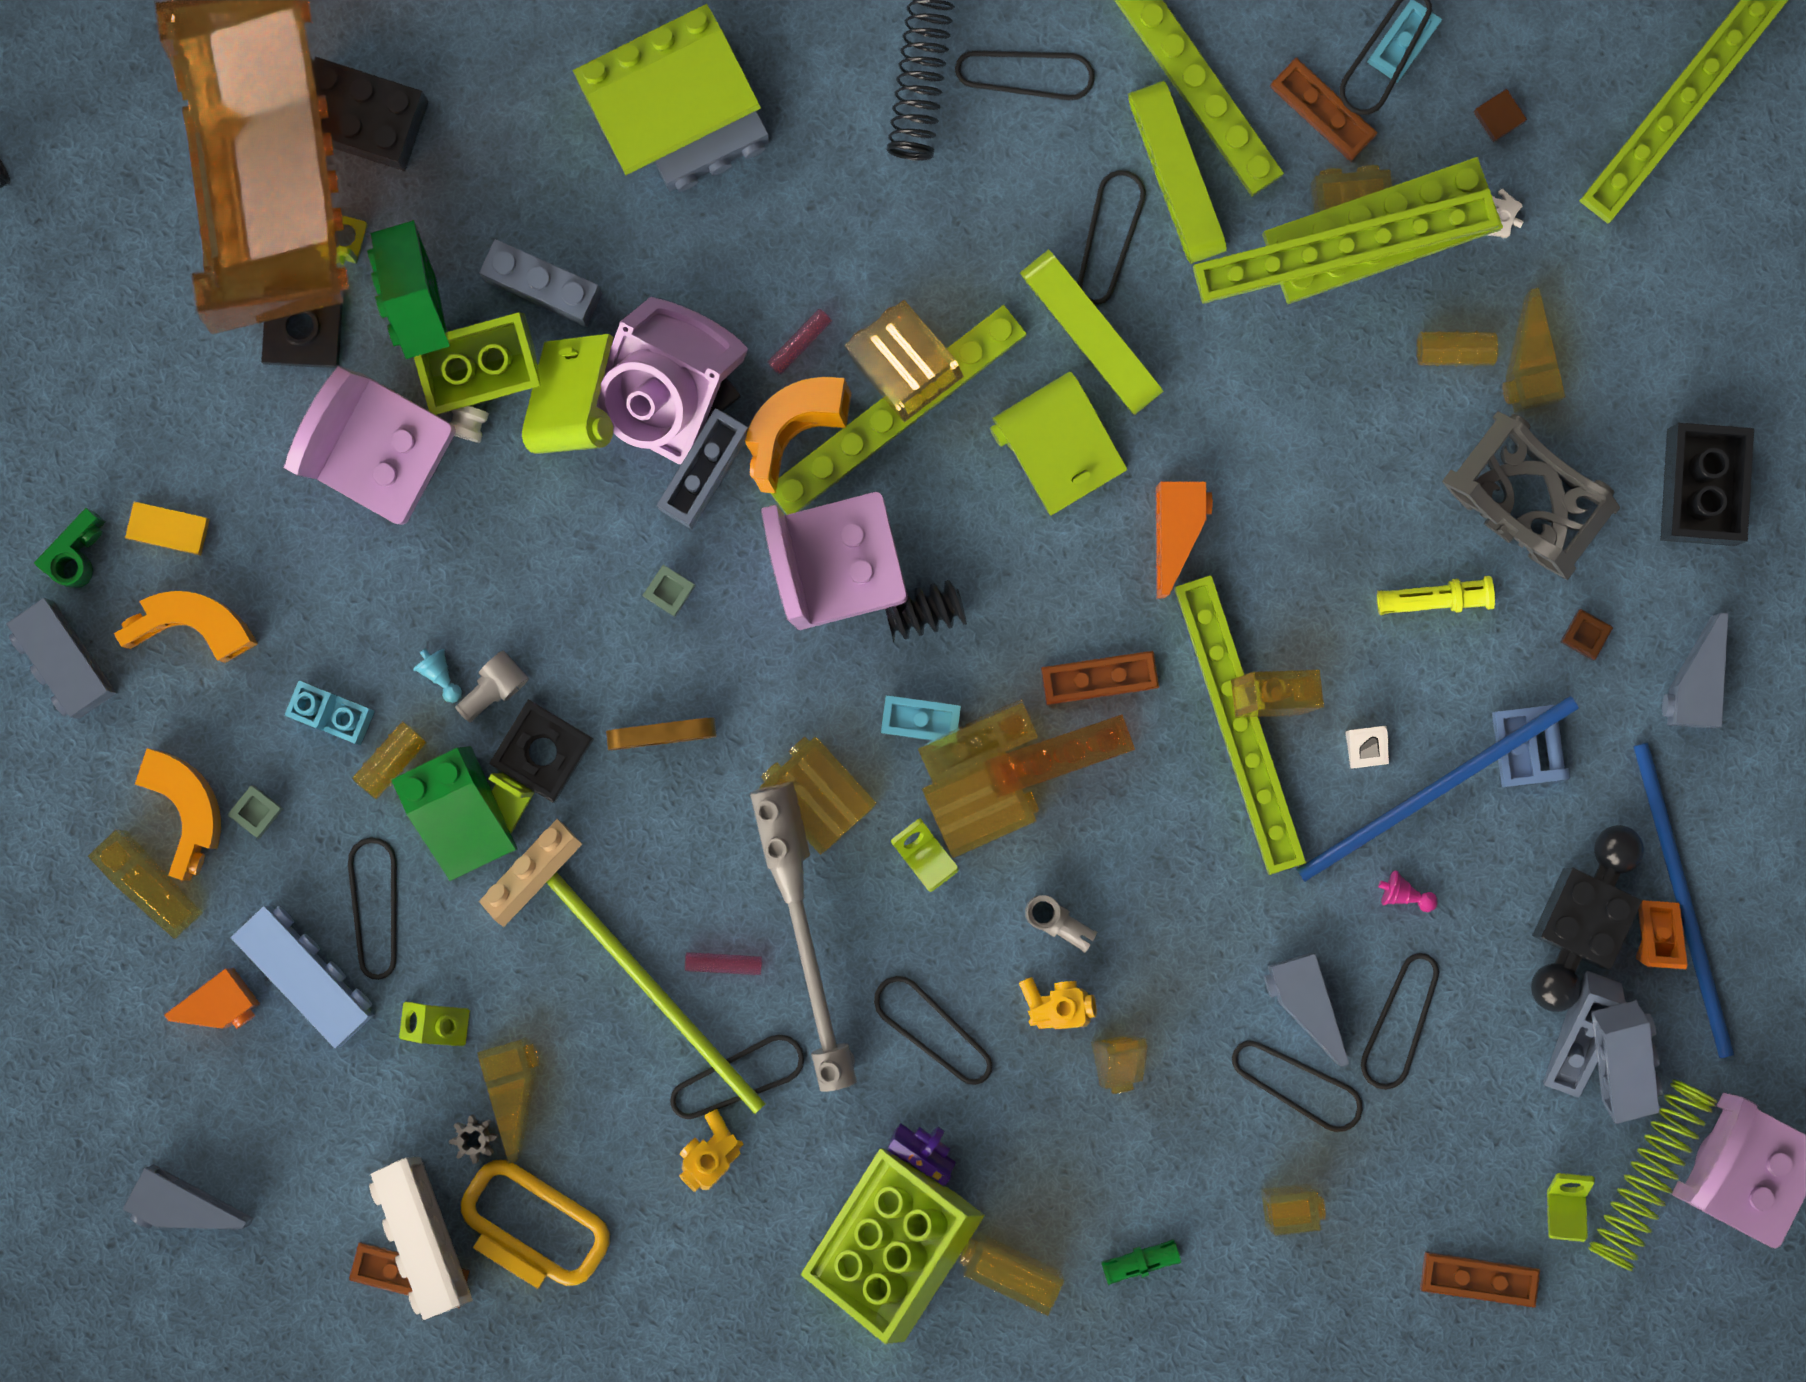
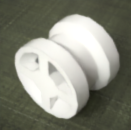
(469, 422)

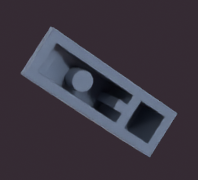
(1698, 688)
(1305, 997)
(1576, 1048)
(173, 1203)

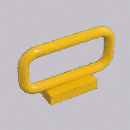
(515, 1254)

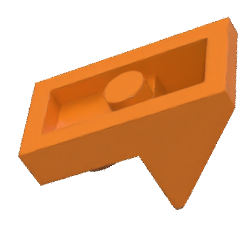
(1661, 935)

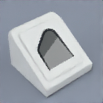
(1367, 746)

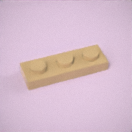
(530, 873)

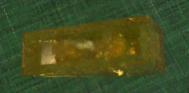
(1532, 367)
(978, 741)
(144, 882)
(1120, 1062)
(510, 1085)

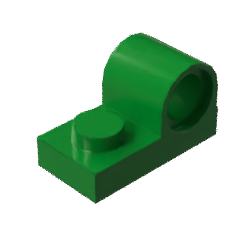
(81, 532)

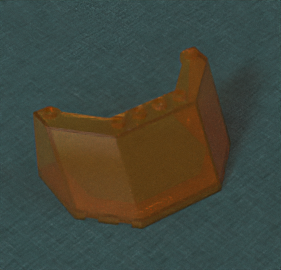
(256, 159)

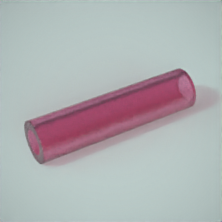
(799, 341)
(723, 963)

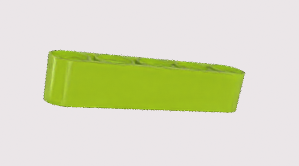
(1177, 172)
(1091, 332)

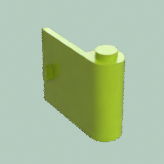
(564, 408)
(1057, 438)

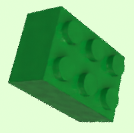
(407, 290)

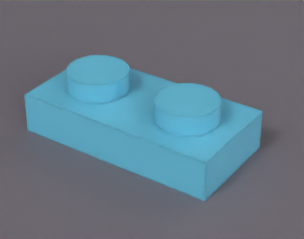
(1396, 41)
(918, 718)

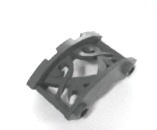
(1547, 546)

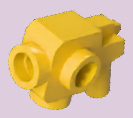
(1064, 1007)
(708, 1161)

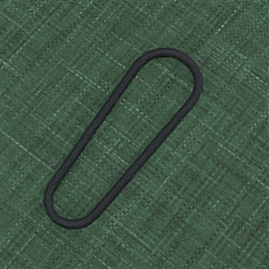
(1026, 55)
(1402, 63)
(1128, 239)
(356, 912)
(1419, 1027)
(919, 1044)
(735, 1057)
(1287, 1101)

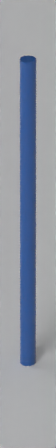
(1438, 788)
(1683, 897)

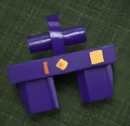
(923, 1151)

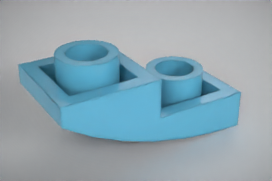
(329, 713)

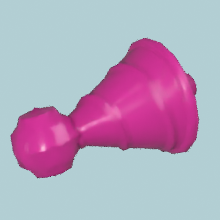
(1401, 892)

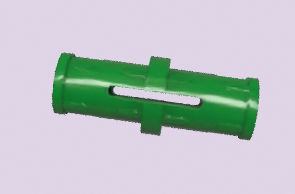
(1141, 1262)

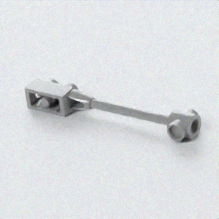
(784, 852)

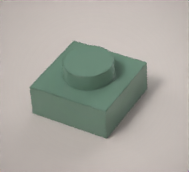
(668, 590)
(255, 811)

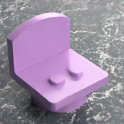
(666, 376)
(369, 444)
(834, 560)
(1749, 1172)

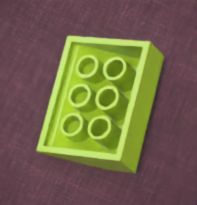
(666, 89)
(891, 1247)

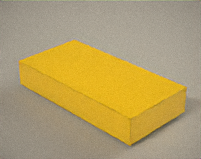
(167, 528)

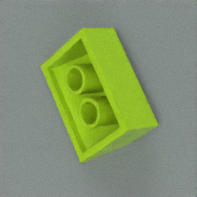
(479, 364)

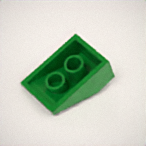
(455, 812)

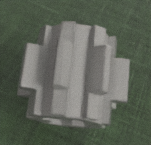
(483, 1139)

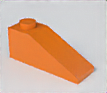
(1179, 519)

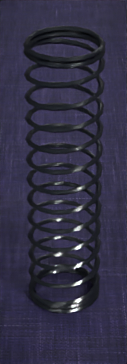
(928, 150)

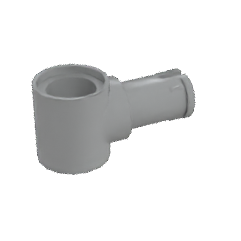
(497, 682)
(1061, 923)

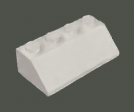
(420, 1237)

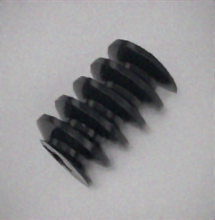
(926, 610)

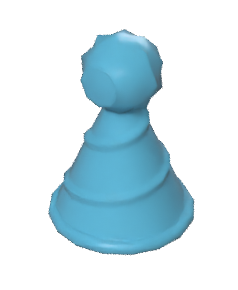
(436, 669)

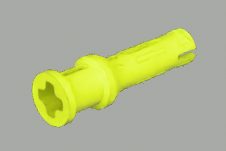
(1453, 596)

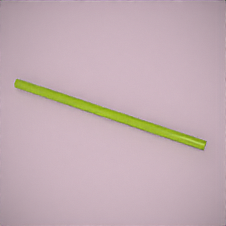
(656, 993)

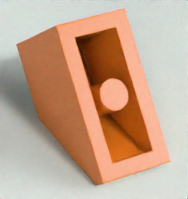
(217, 1003)

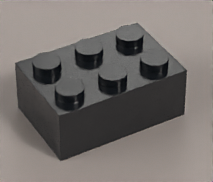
(370, 113)
(1707, 484)

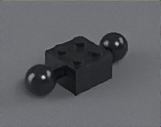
(1587, 918)

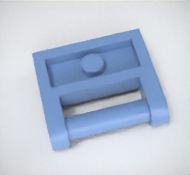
(1523, 763)

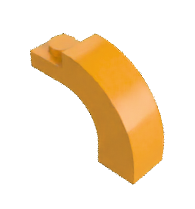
(787, 413)
(216, 622)
(194, 802)

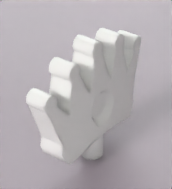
(1507, 211)

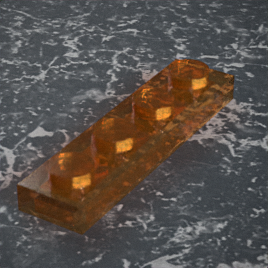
(1059, 755)

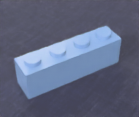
(303, 976)

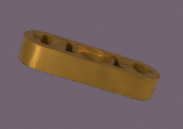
(661, 733)

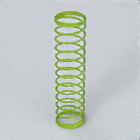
(1700, 1099)

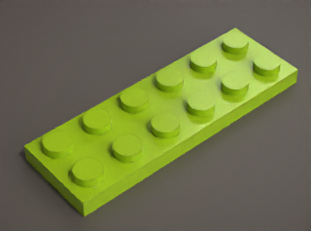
(1427, 189)

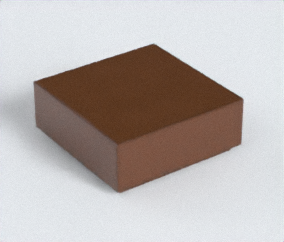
(1500, 115)
(1586, 634)

